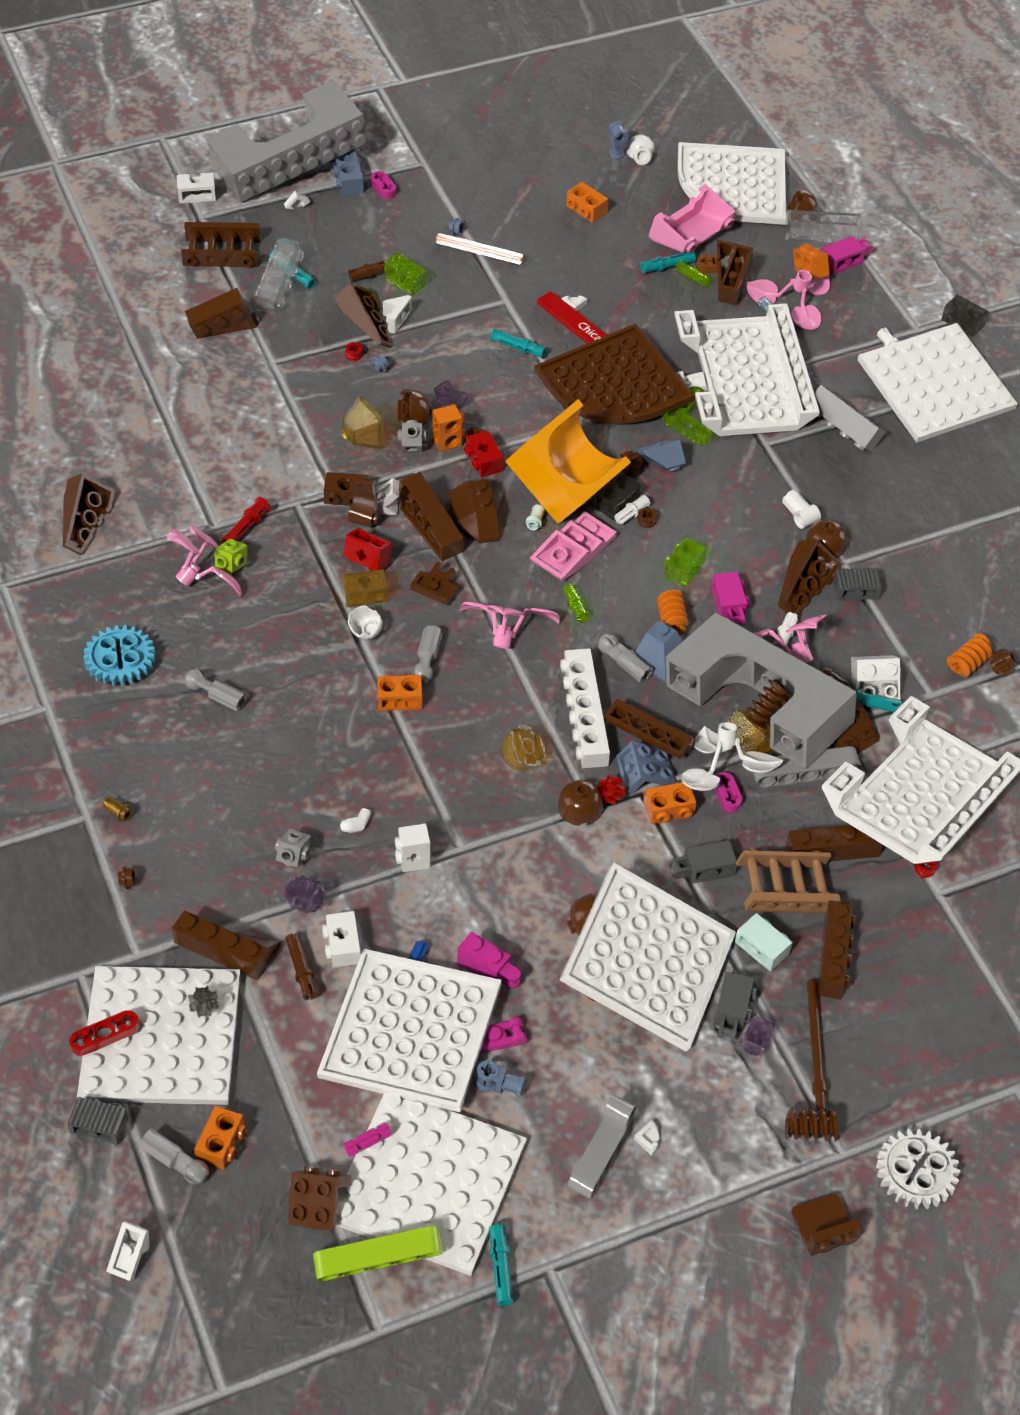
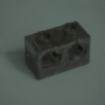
(965, 313)
(616, 495)

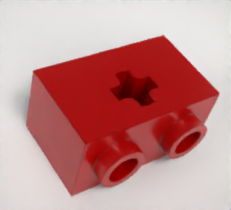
(484, 454)
(367, 549)

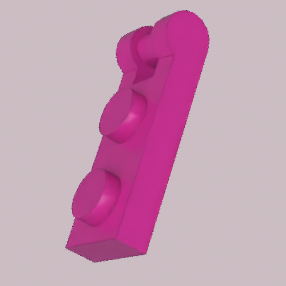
(496, 1035)

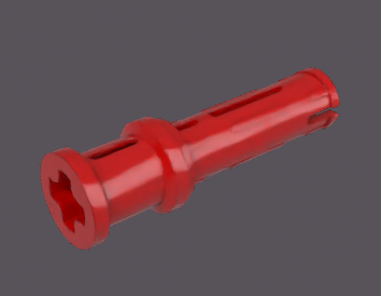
(251, 516)

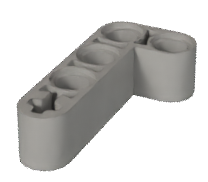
(604, 1146)

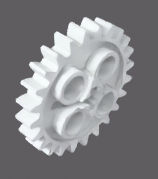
(897, 1155)

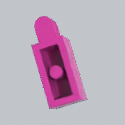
(846, 253)
(730, 596)
(487, 960)

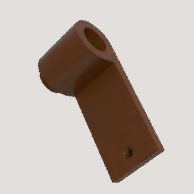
(364, 505)

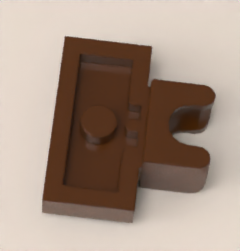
(436, 585)

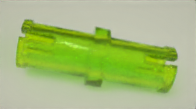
(693, 274)
(575, 603)

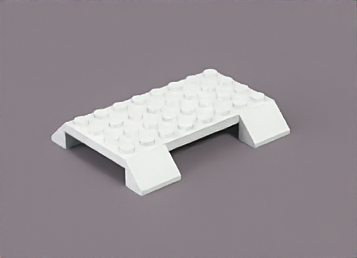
(750, 372)
(923, 791)

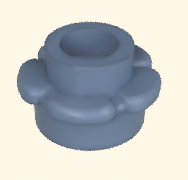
(456, 227)
(380, 363)

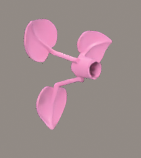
(804, 316)
(190, 570)
(504, 634)
(801, 648)

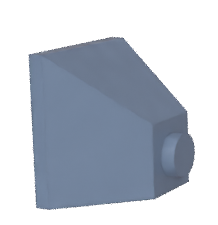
(663, 455)
(656, 646)

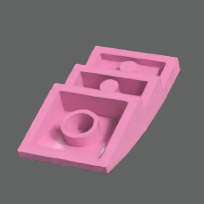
(573, 546)

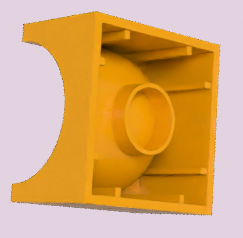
(563, 465)

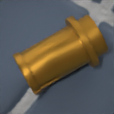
(121, 811)

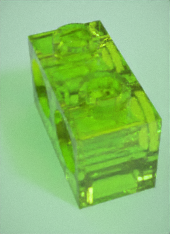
(404, 273)
(684, 562)

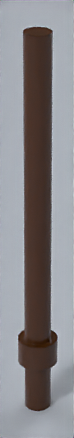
(819, 1086)

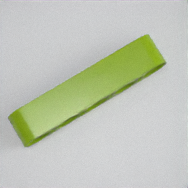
(377, 1253)

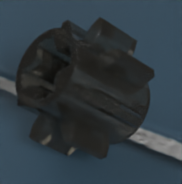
(203, 1001)

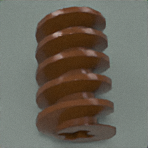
(769, 703)
(811, 1124)

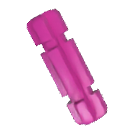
(367, 1139)

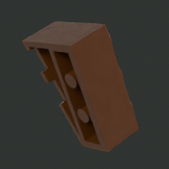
(733, 268)
(221, 315)

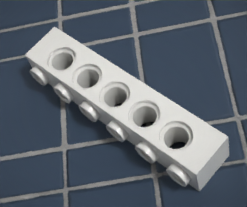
(585, 707)

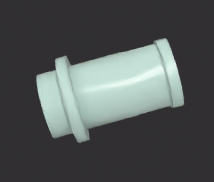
(534, 520)

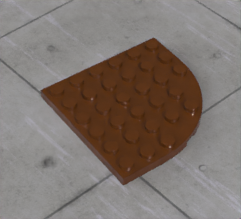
(615, 379)

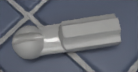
(427, 652)
(625, 658)
(217, 690)
(173, 1156)

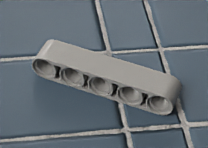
(820, 769)

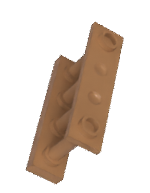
(779, 899)

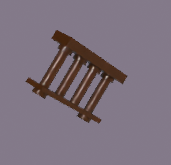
(221, 232)

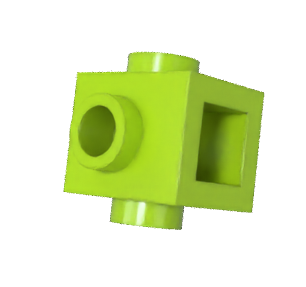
(231, 555)

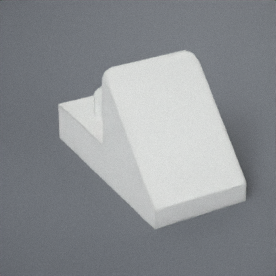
(397, 311)
(387, 498)
(129, 1247)

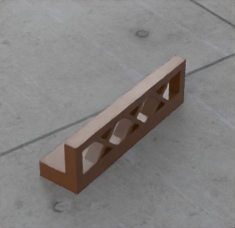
(649, 729)

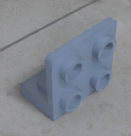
(642, 764)

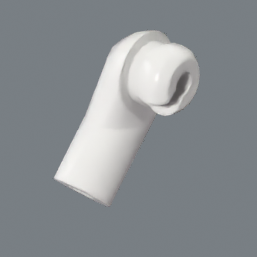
(356, 824)

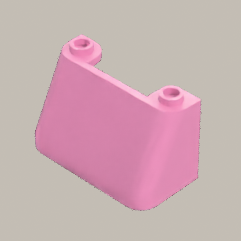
(693, 223)

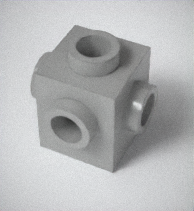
(411, 436)
(293, 848)

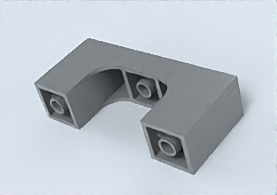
(254, 167)
(729, 654)

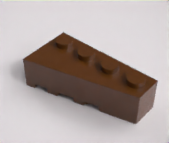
(429, 516)

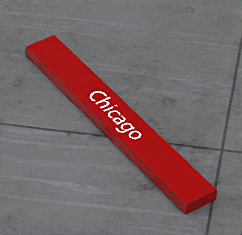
(570, 317)

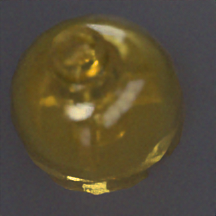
(522, 748)

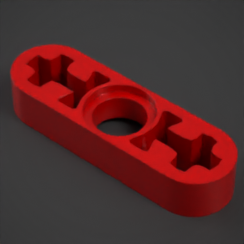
(84, 1033)

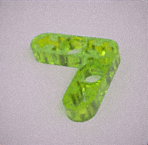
(698, 432)

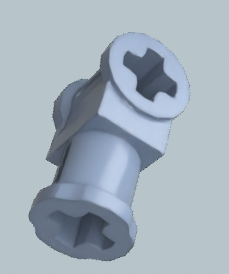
(618, 138)
(498, 1079)

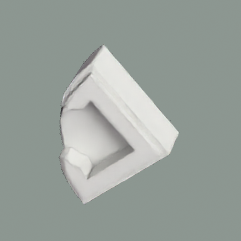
(296, 200)
(575, 302)
(648, 1137)

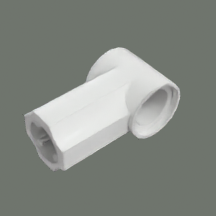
(803, 512)

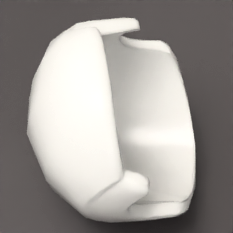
(637, 141)
(365, 622)

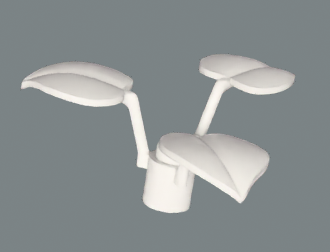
(710, 742)

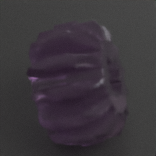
(304, 894)

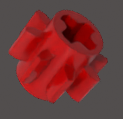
(612, 789)

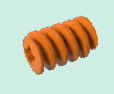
(673, 610)
(970, 655)

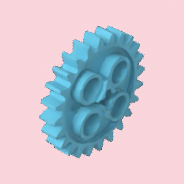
(102, 655)

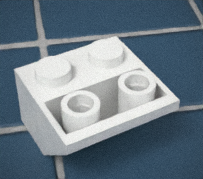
(877, 675)

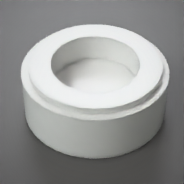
(642, 155)

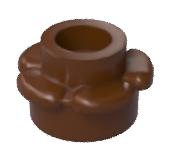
(126, 877)

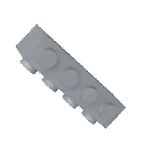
(847, 419)

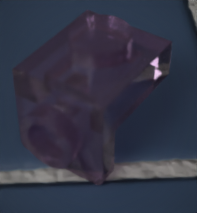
(447, 396)
(757, 1036)

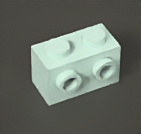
(763, 942)

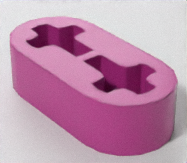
(383, 185)
(732, 791)

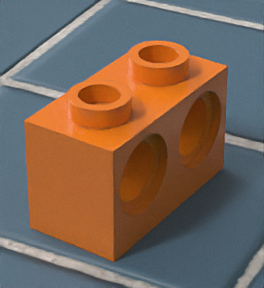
(587, 202)
(812, 260)
(448, 427)
(399, 692)
(670, 800)
(215, 1136)

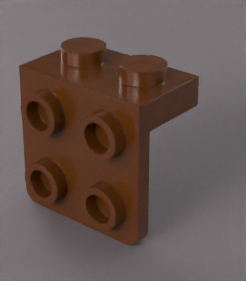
(860, 733)
(315, 1197)
(825, 1224)

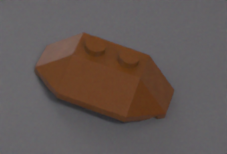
(475, 510)

